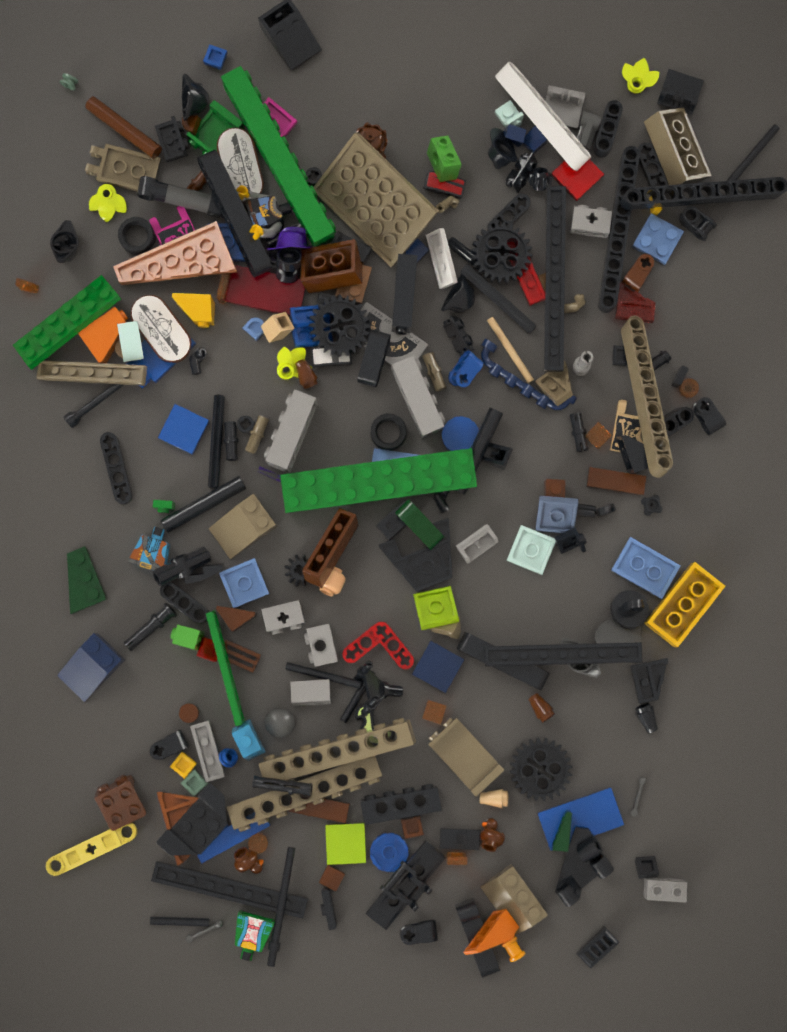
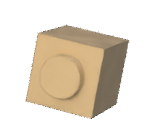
(277, 327)

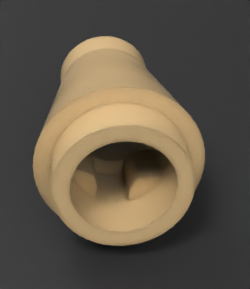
(495, 798)

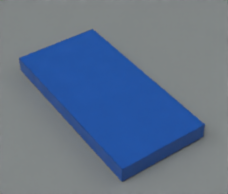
(594, 811)

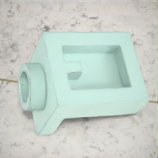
(509, 115)

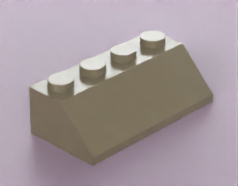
(677, 147)

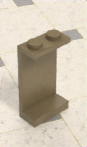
(465, 756)

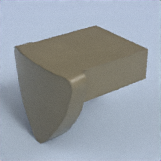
(452, 630)

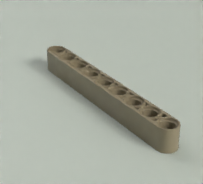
(646, 397)

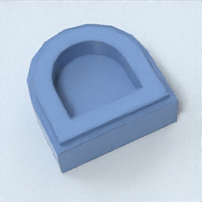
(253, 328)

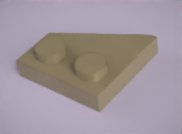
(556, 385)

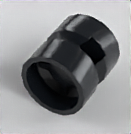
(288, 265)

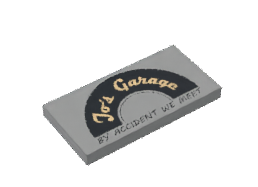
(400, 345)

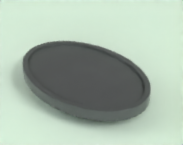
(613, 633)

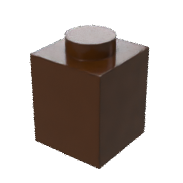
(554, 488)

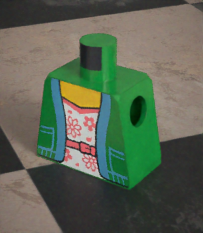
(252, 933)

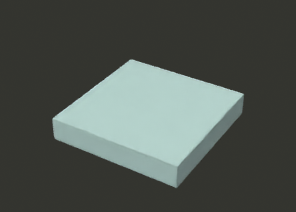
(531, 550)

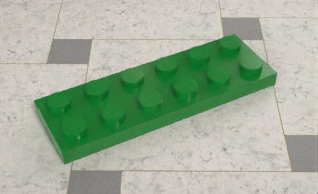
(66, 322)

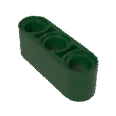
(419, 524)

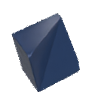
(515, 134)
(534, 140)

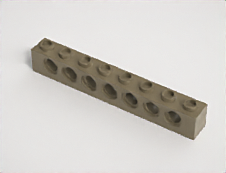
(401, 727)
(237, 811)

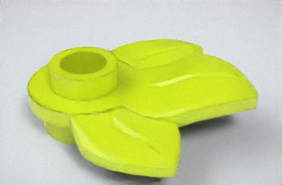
(639, 74)
(107, 205)
(288, 359)

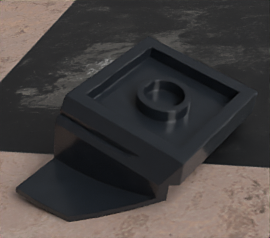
(197, 826)

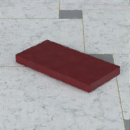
(264, 291)

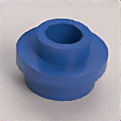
(228, 757)

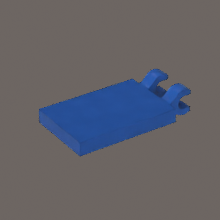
(155, 366)

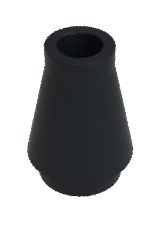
(646, 715)

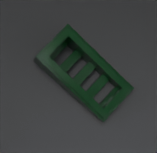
(562, 837)

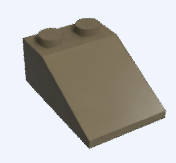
(242, 526)

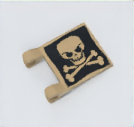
(625, 425)

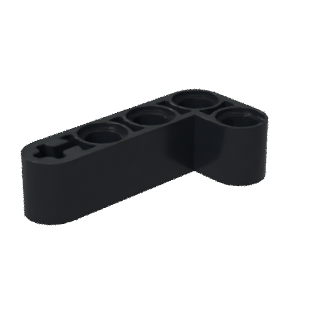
(472, 923)

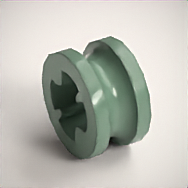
(68, 81)

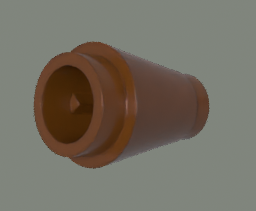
(305, 373)
(541, 708)

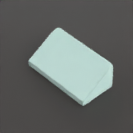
(130, 341)

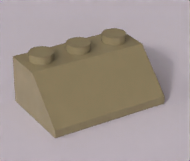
(510, 892)

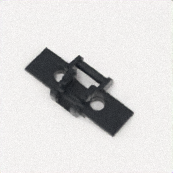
(409, 888)

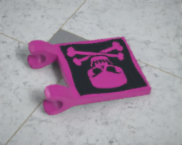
(174, 230)

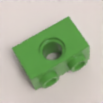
(444, 158)
(187, 637)

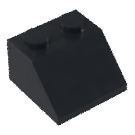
(632, 454)

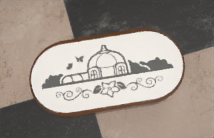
(240, 159)
(161, 328)

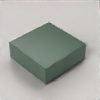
(194, 783)

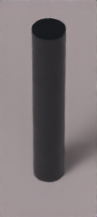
(484, 437)
(203, 504)

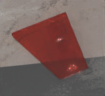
(634, 304)

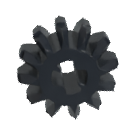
(302, 563)

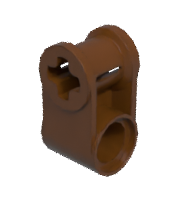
(637, 274)

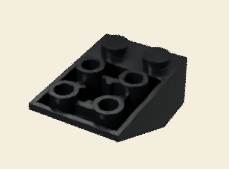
(289, 34)

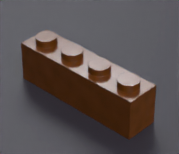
(330, 547)

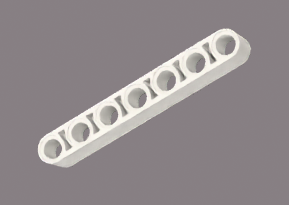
(543, 116)

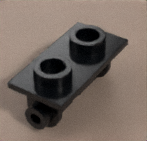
(526, 165)
(456, 327)

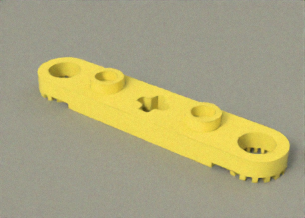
(78, 854)

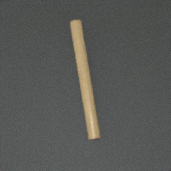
(510, 350)

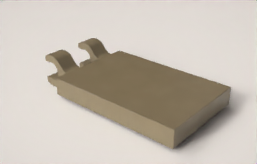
(122, 166)

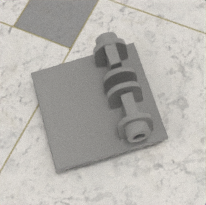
(566, 104)

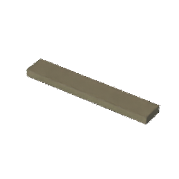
(92, 372)

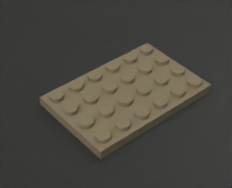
(374, 199)

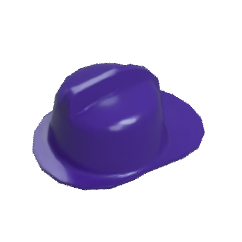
(292, 238)

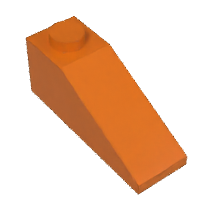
(496, 930)

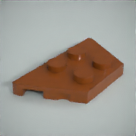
(173, 808)

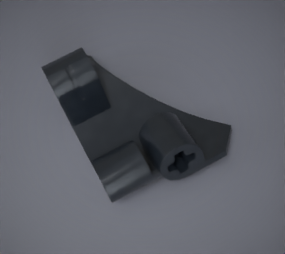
(581, 865)

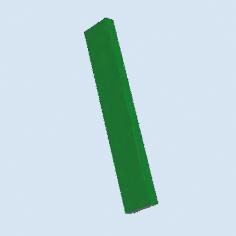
(225, 667)

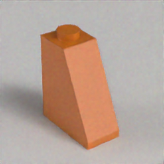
(103, 334)

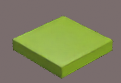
(436, 608)
(345, 843)

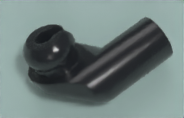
(195, 360)
(440, 501)

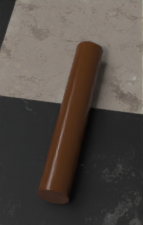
(123, 127)

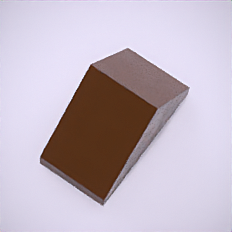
(235, 617)

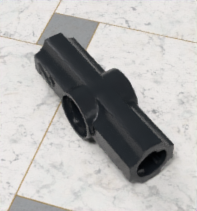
(181, 566)

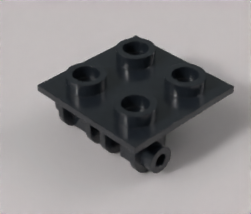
(680, 91)

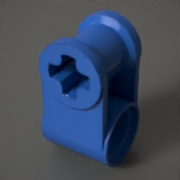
(465, 369)

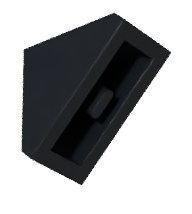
(497, 455)

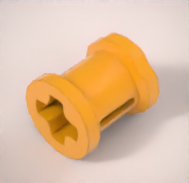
(513, 949)

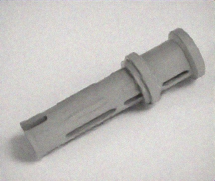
(583, 364)

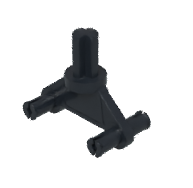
(375, 688)

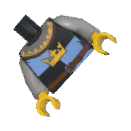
(264, 213)

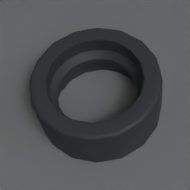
(127, 224)
(383, 418)

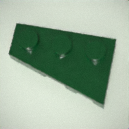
(83, 581)

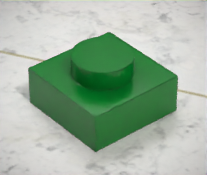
(163, 506)

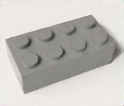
(417, 397)
(291, 432)

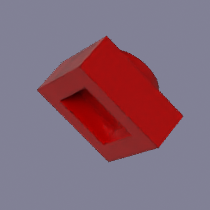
(207, 650)

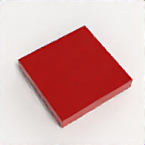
(579, 181)

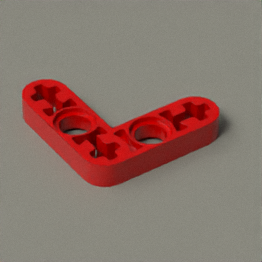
(376, 639)

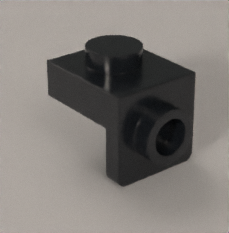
(570, 540)

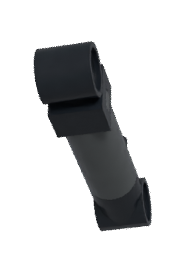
(152, 189)

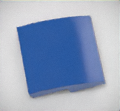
(300, 321)

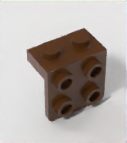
(119, 802)

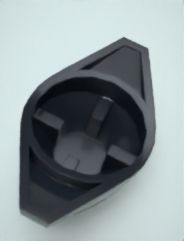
(193, 97)
(64, 242)
(460, 296)

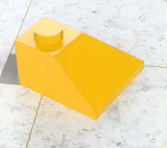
(198, 307)

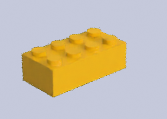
(684, 604)

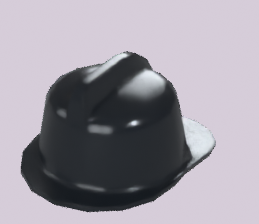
(501, 149)

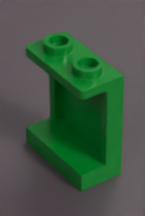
(212, 126)

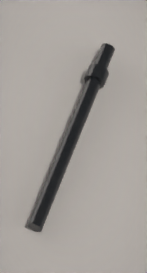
(274, 944)

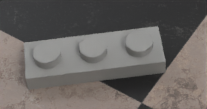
(207, 751)

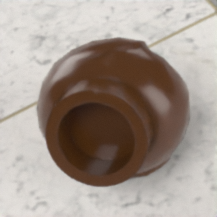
(490, 837)
(246, 860)

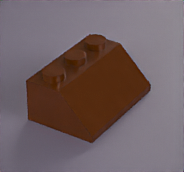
(331, 266)

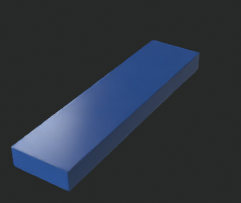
(231, 837)

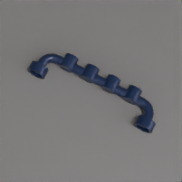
(512, 380)

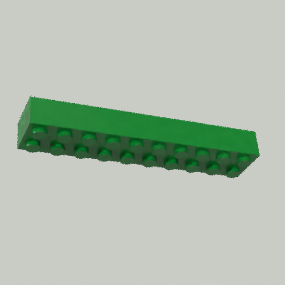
(277, 156)
(379, 480)

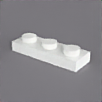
(441, 258)

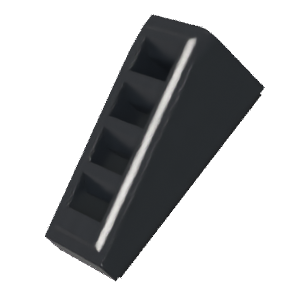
(602, 953)

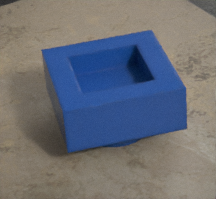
(215, 57)

